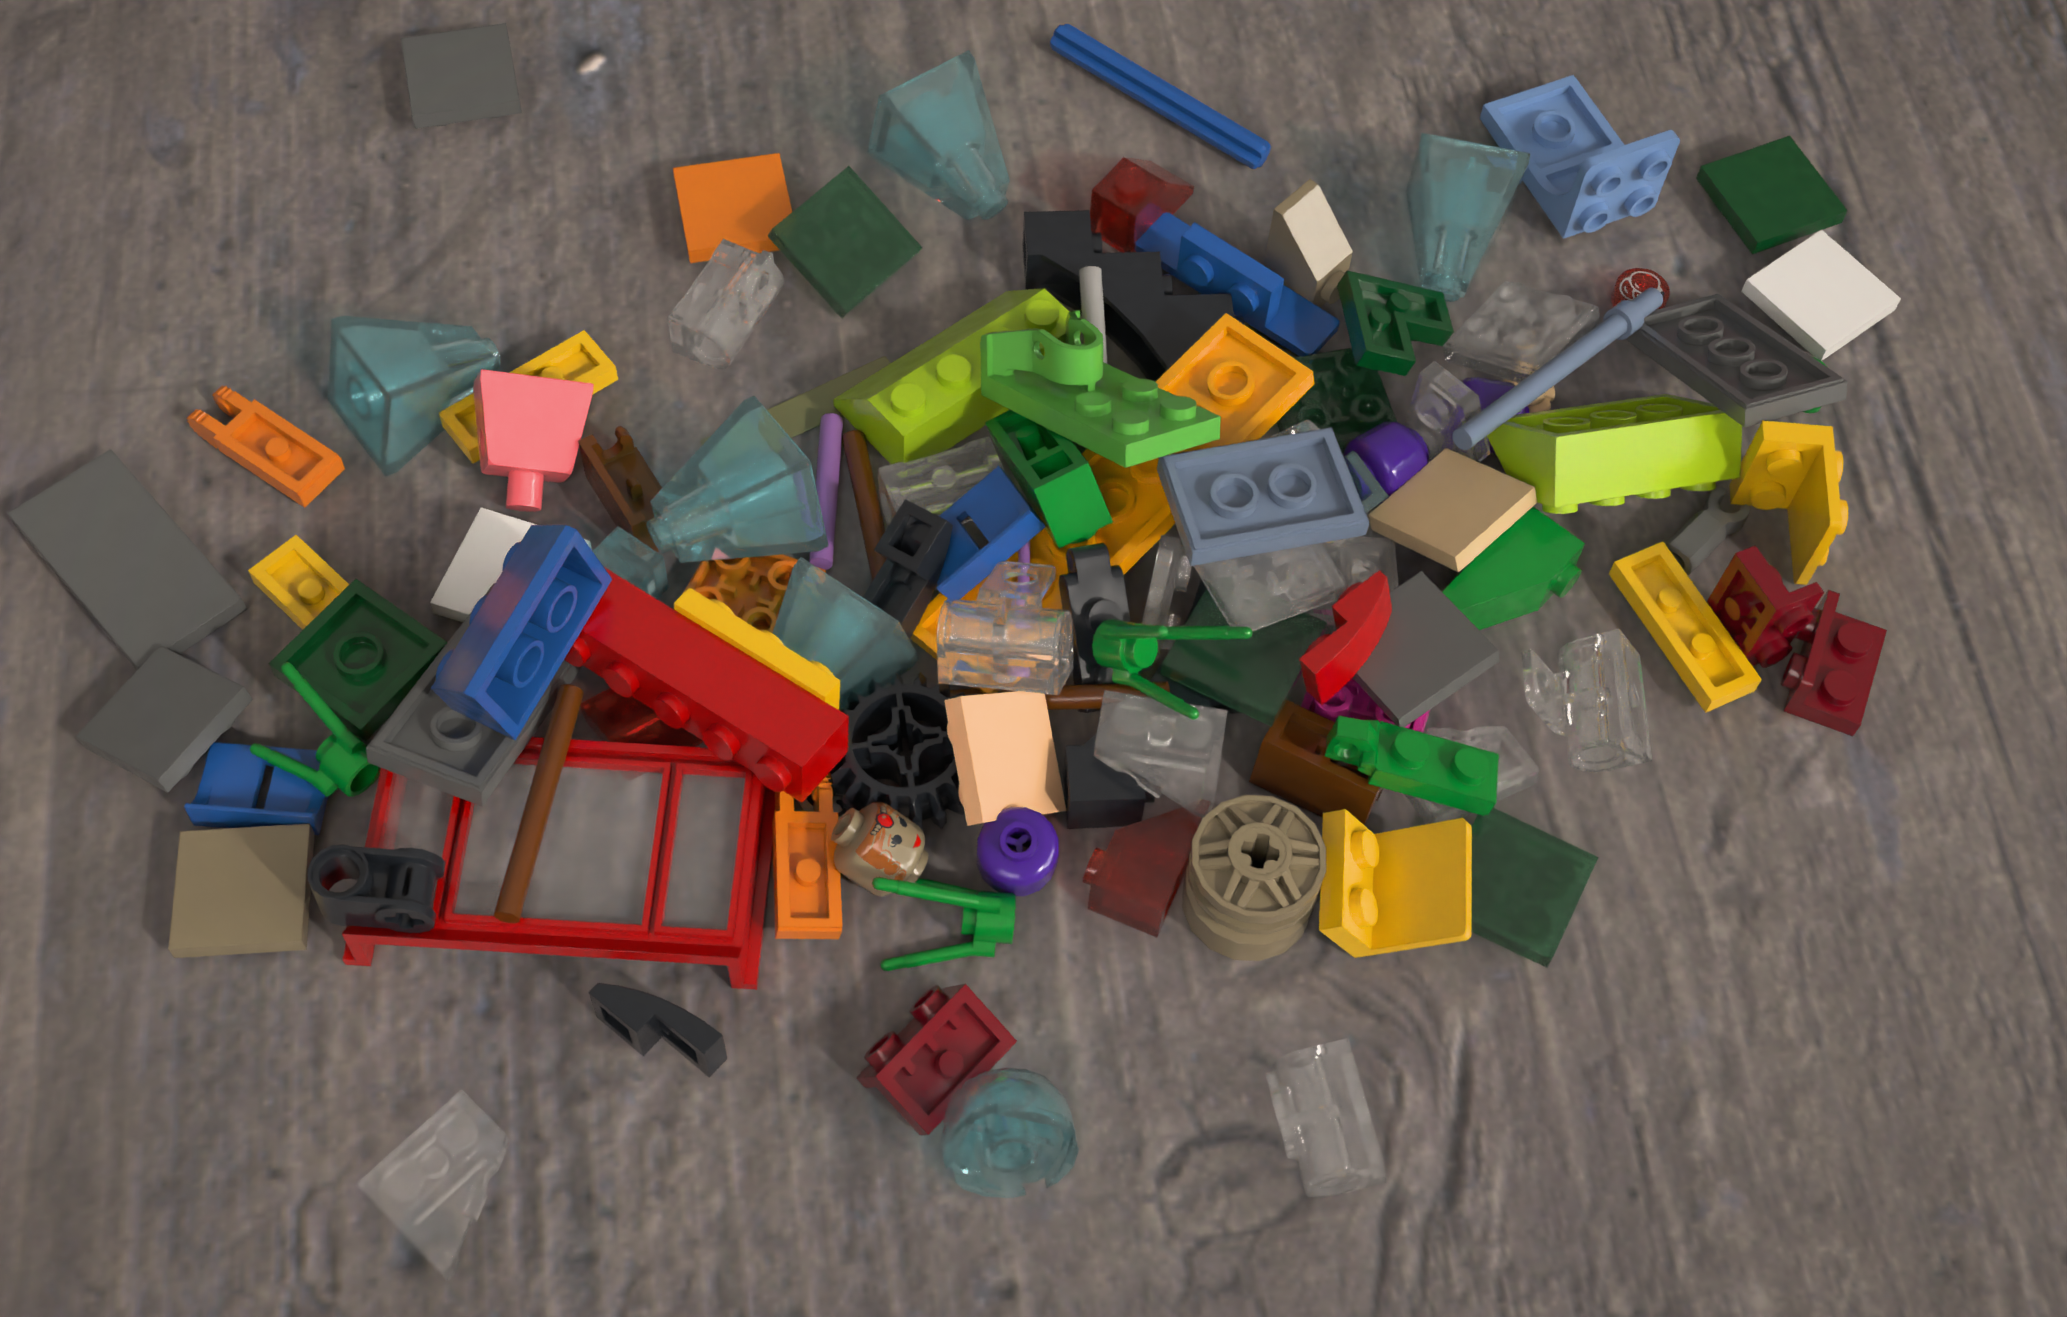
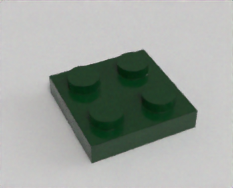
(361, 657)

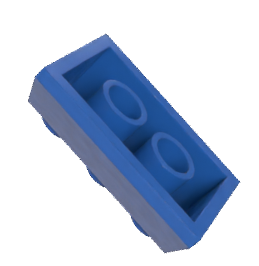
(523, 629)

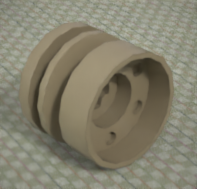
(1246, 908)

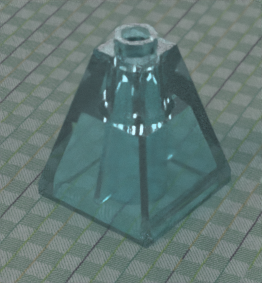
(943, 139)
(1458, 206)
(397, 377)
(740, 495)
(841, 631)

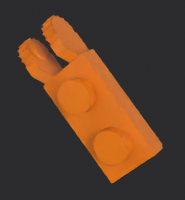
(269, 446)
(804, 868)

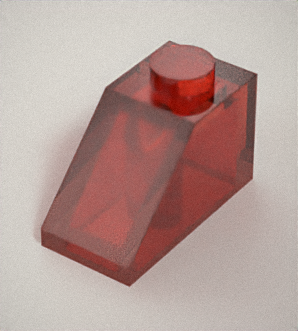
(1133, 199)
(1141, 870)

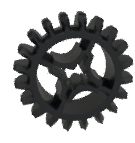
(881, 755)

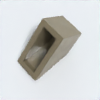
(1308, 245)

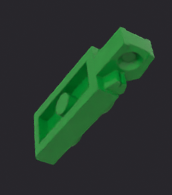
(1417, 763)

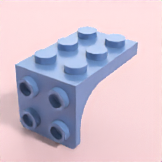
(1577, 159)

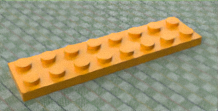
(1226, 373)

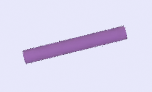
(827, 483)

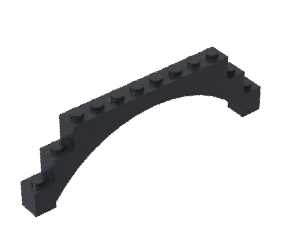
(1154, 333)

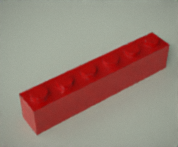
(711, 690)

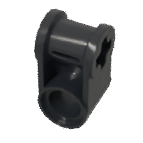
(390, 890)

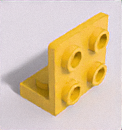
(1801, 472)
(1395, 885)

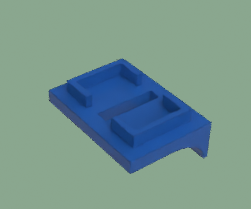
(1004, 521)
(233, 784)

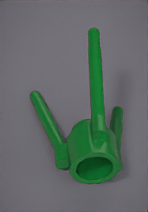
(1134, 646)
(340, 755)
(984, 915)

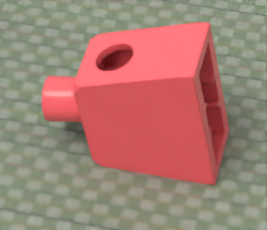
(529, 431)

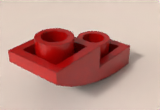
(1359, 622)

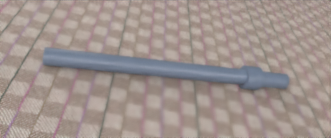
(1617, 323)

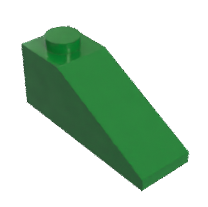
(1051, 477)
(1517, 571)

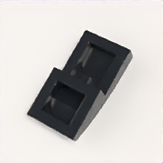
(914, 557)
(645, 1019)

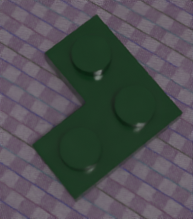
(1389, 315)

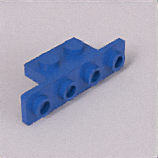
(1256, 291)

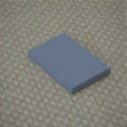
(1261, 496)

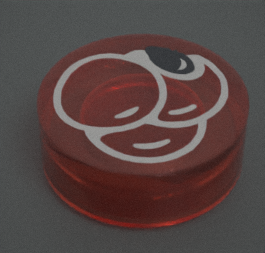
(1637, 280)

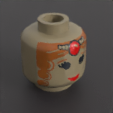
(878, 844)

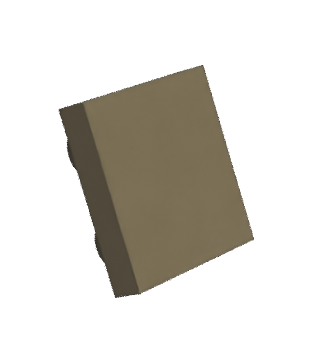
(241, 891)

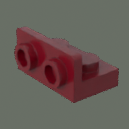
(1760, 608)
(1834, 668)
(935, 1054)

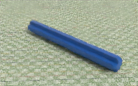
(1160, 96)

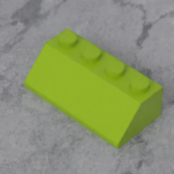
(934, 391)
(1619, 450)

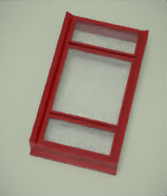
(638, 860)

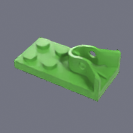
(1088, 399)

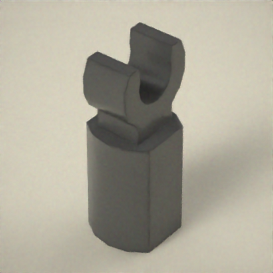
(1705, 531)

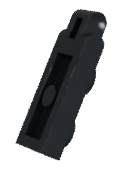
(1092, 594)

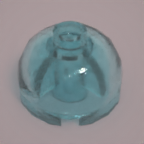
(1008, 1132)

